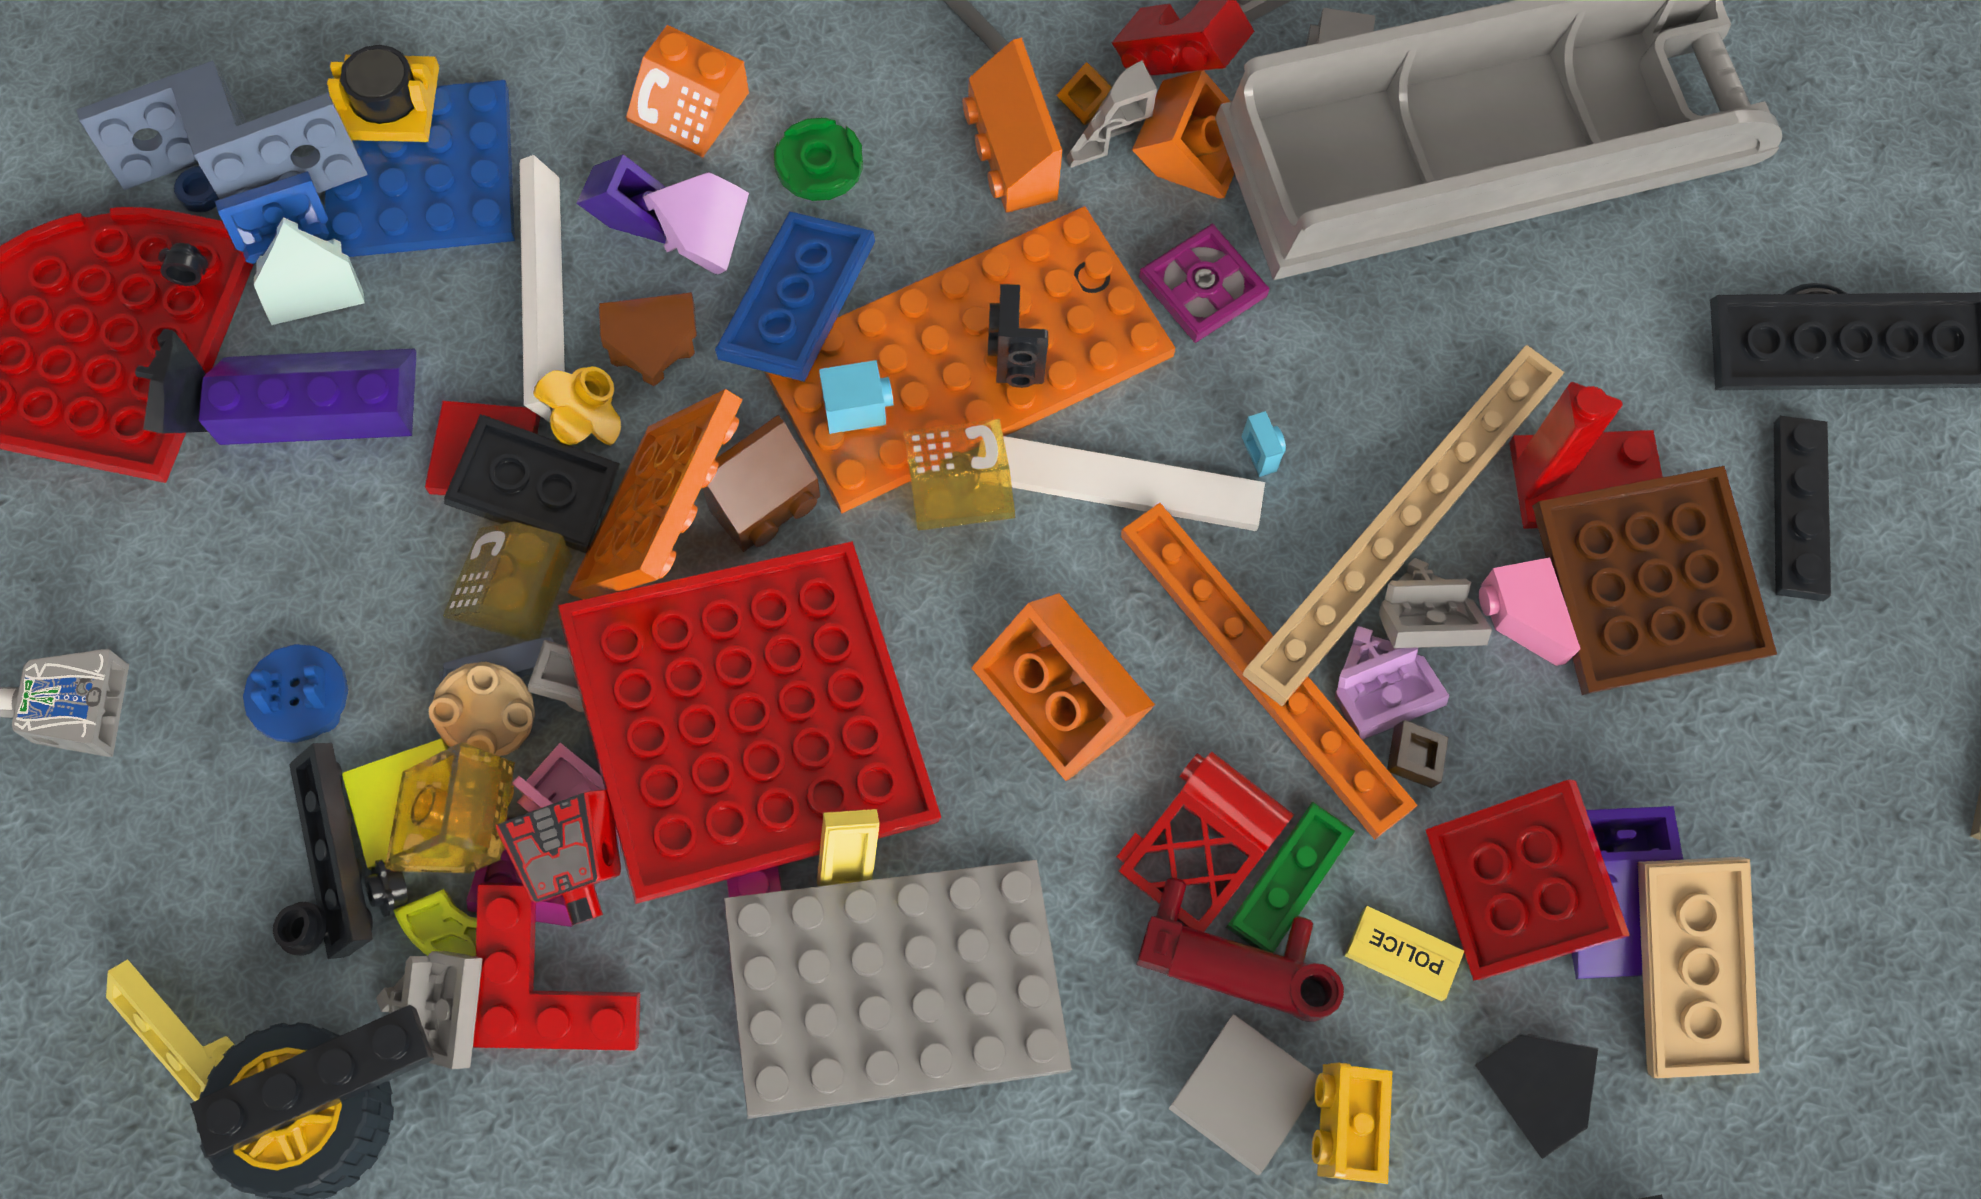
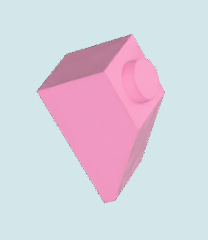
(1530, 609)

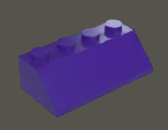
(310, 396)

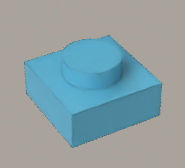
(1263, 443)

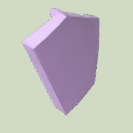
(700, 218)
(1385, 685)

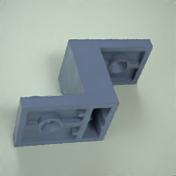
(205, 126)

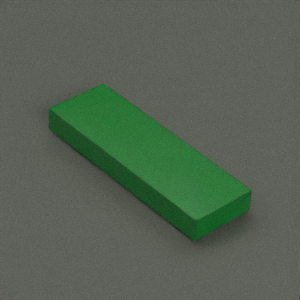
(1290, 879)

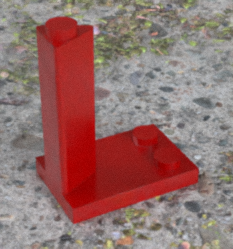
(1575, 454)

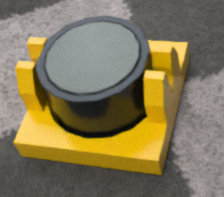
(387, 92)

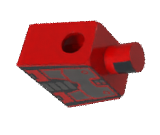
(565, 851)

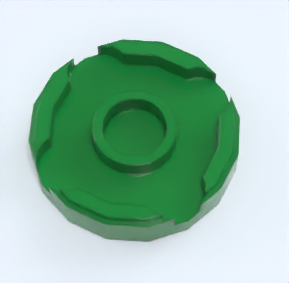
(818, 173)

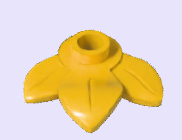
(580, 405)

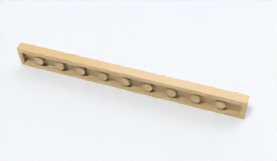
(1401, 527)

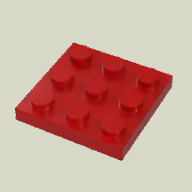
(1526, 881)

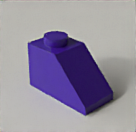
(616, 198)

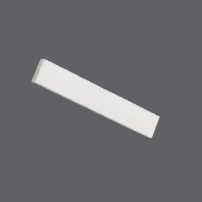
(540, 278)
(1134, 483)

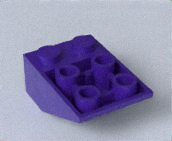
(1624, 840)

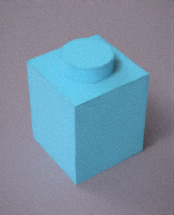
(855, 396)

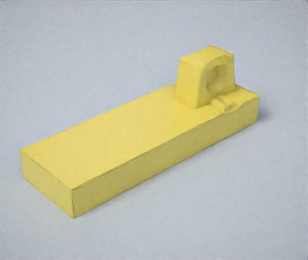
(163, 1030)

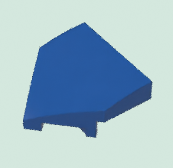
(256, 213)

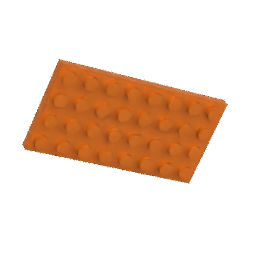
(937, 357)

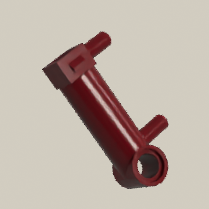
(1234, 966)

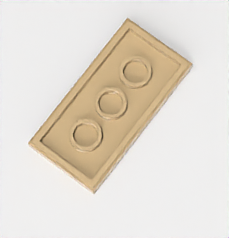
(1698, 967)

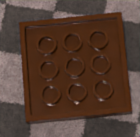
(1655, 579)

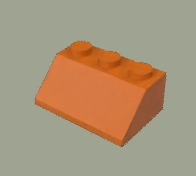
(1014, 129)
(1061, 685)

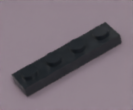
(1801, 509)
(330, 850)
(311, 1081)

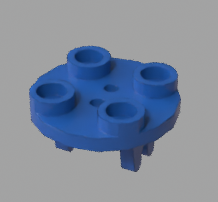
(271, 693)

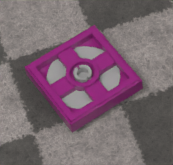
(1203, 282)

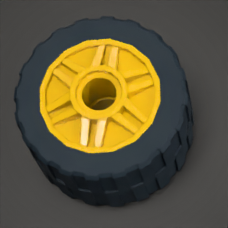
(314, 1153)

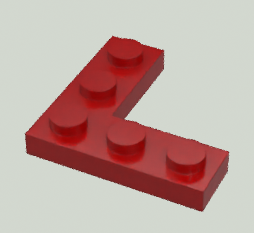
(516, 1014)

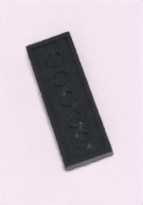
(1846, 341)

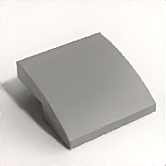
(1245, 1094)

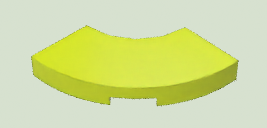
(438, 925)

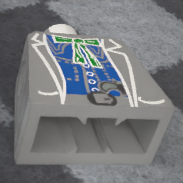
(69, 701)

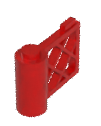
(1228, 806)

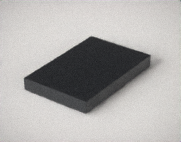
(532, 481)

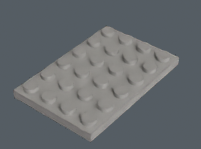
(894, 987)

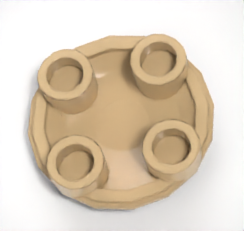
(483, 708)

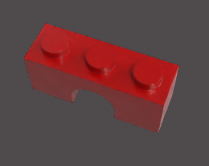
(1197, 42)

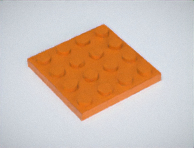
(657, 498)

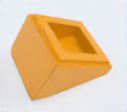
(1085, 92)

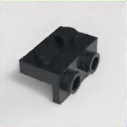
(1018, 350)

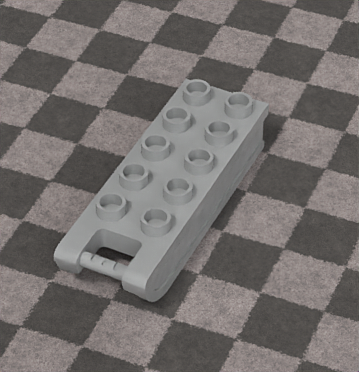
(1480, 124)

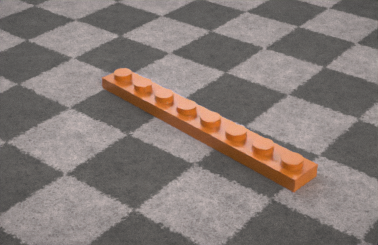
(1238, 638)

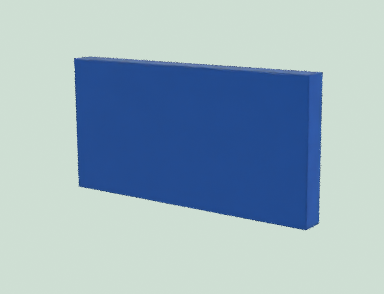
(795, 296)

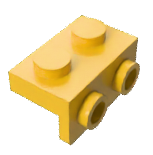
(1353, 1123)

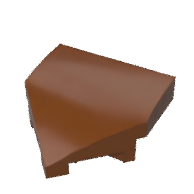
(649, 333)

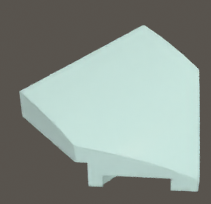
(304, 276)

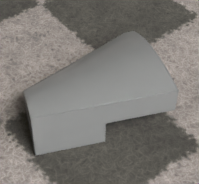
(1121, 111)

